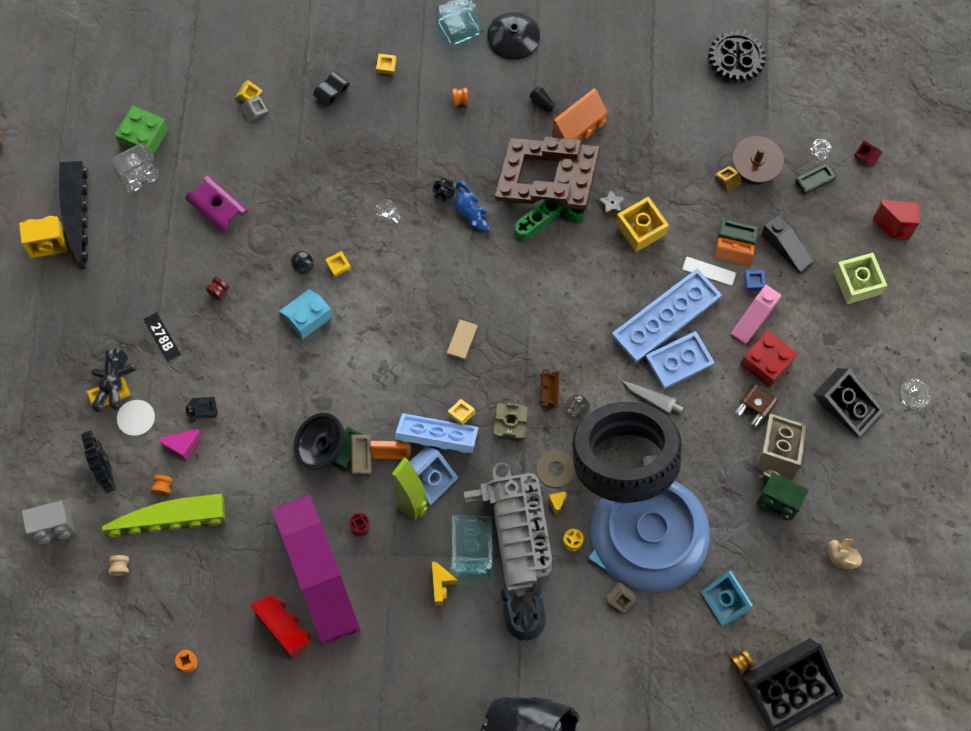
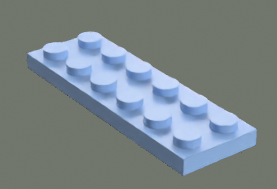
(666, 315)

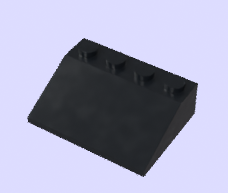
(792, 686)

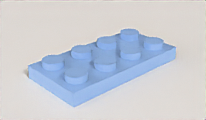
(436, 433)

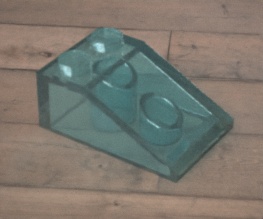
(471, 545)

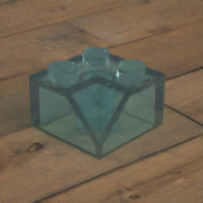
(459, 20)

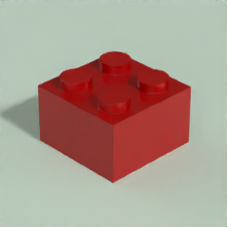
(768, 358)

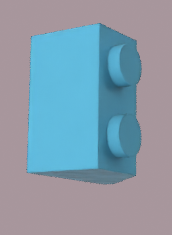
(306, 313)

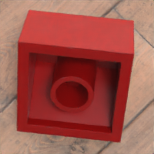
(897, 218)

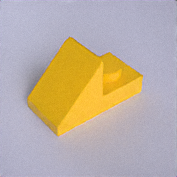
(440, 578)

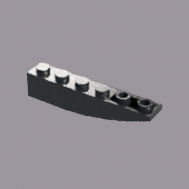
(74, 206)

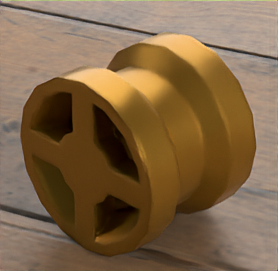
(742, 662)

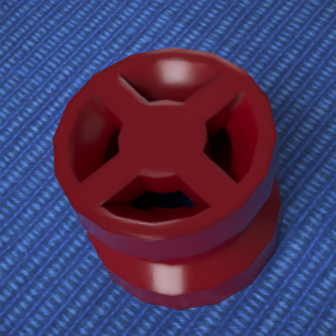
(217, 288)

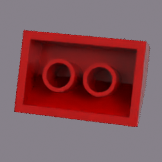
(282, 625)

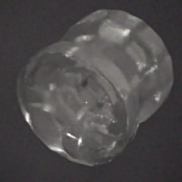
(816, 152)

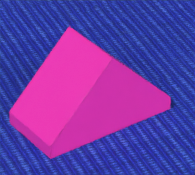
(181, 443)

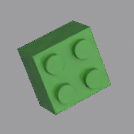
(141, 127)

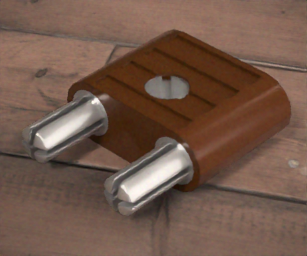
(758, 402)

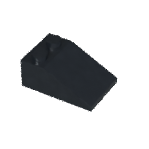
(848, 401)

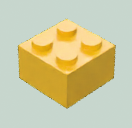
(642, 224)
(43, 237)

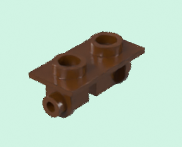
(550, 393)

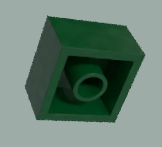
(782, 497)

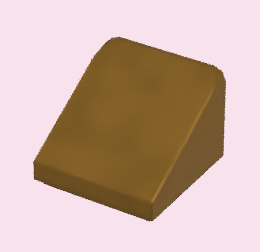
(729, 178)

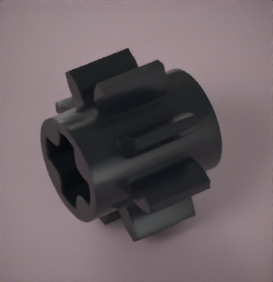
(443, 189)

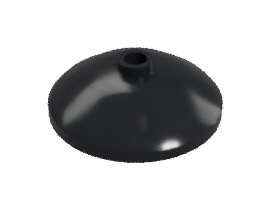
(513, 43)
(319, 441)

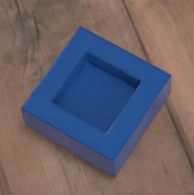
(754, 279)

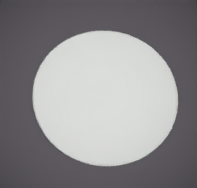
(135, 417)

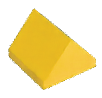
(556, 501)

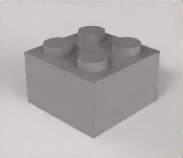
(48, 522)

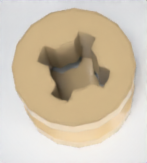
(118, 565)

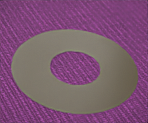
(544, 474)

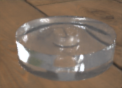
(920, 388)

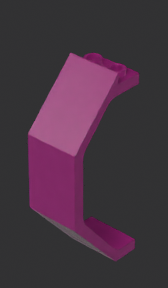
(316, 570)

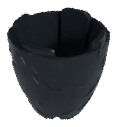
(529, 715)

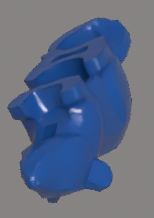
(467, 207)

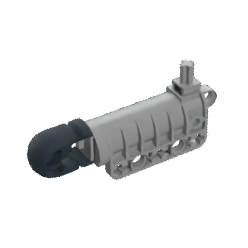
(517, 545)

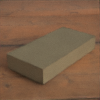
(360, 454)

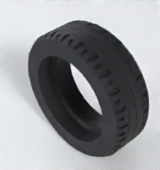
(627, 484)

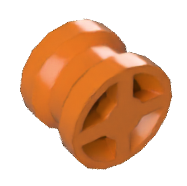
(460, 97)
(161, 485)
(189, 663)

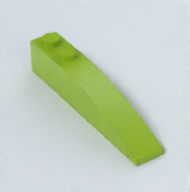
(409, 490)

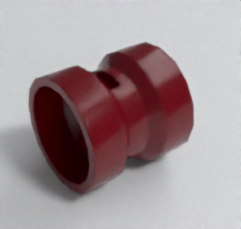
(361, 528)

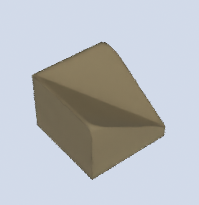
(621, 597)

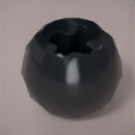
(302, 262)

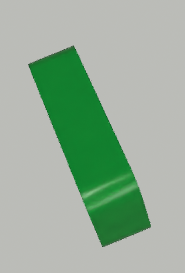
(546, 217)

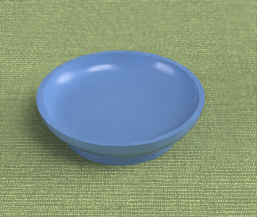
(652, 541)

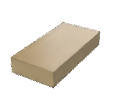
(462, 340)

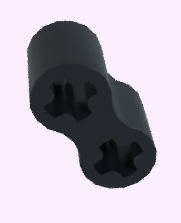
(331, 89)

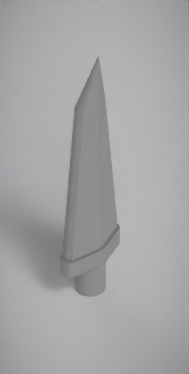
(659, 400)

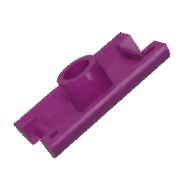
(213, 193)

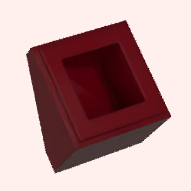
(868, 153)

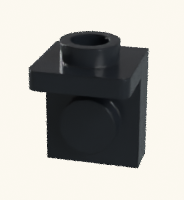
(201, 408)

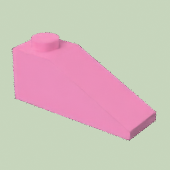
(756, 314)

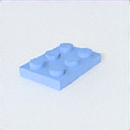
(679, 360)

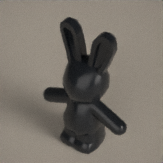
(110, 379)

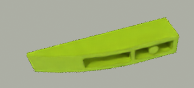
(171, 515)

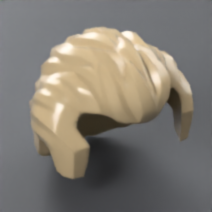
(843, 555)

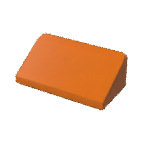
(734, 251)

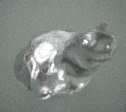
(388, 209)

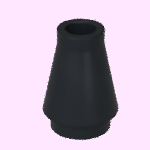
(541, 98)

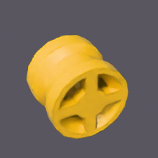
(574, 536)

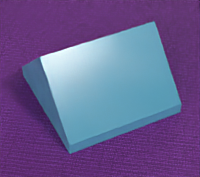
(727, 598)

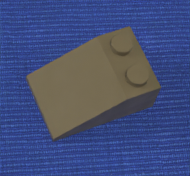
(781, 446)

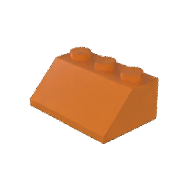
(581, 118)

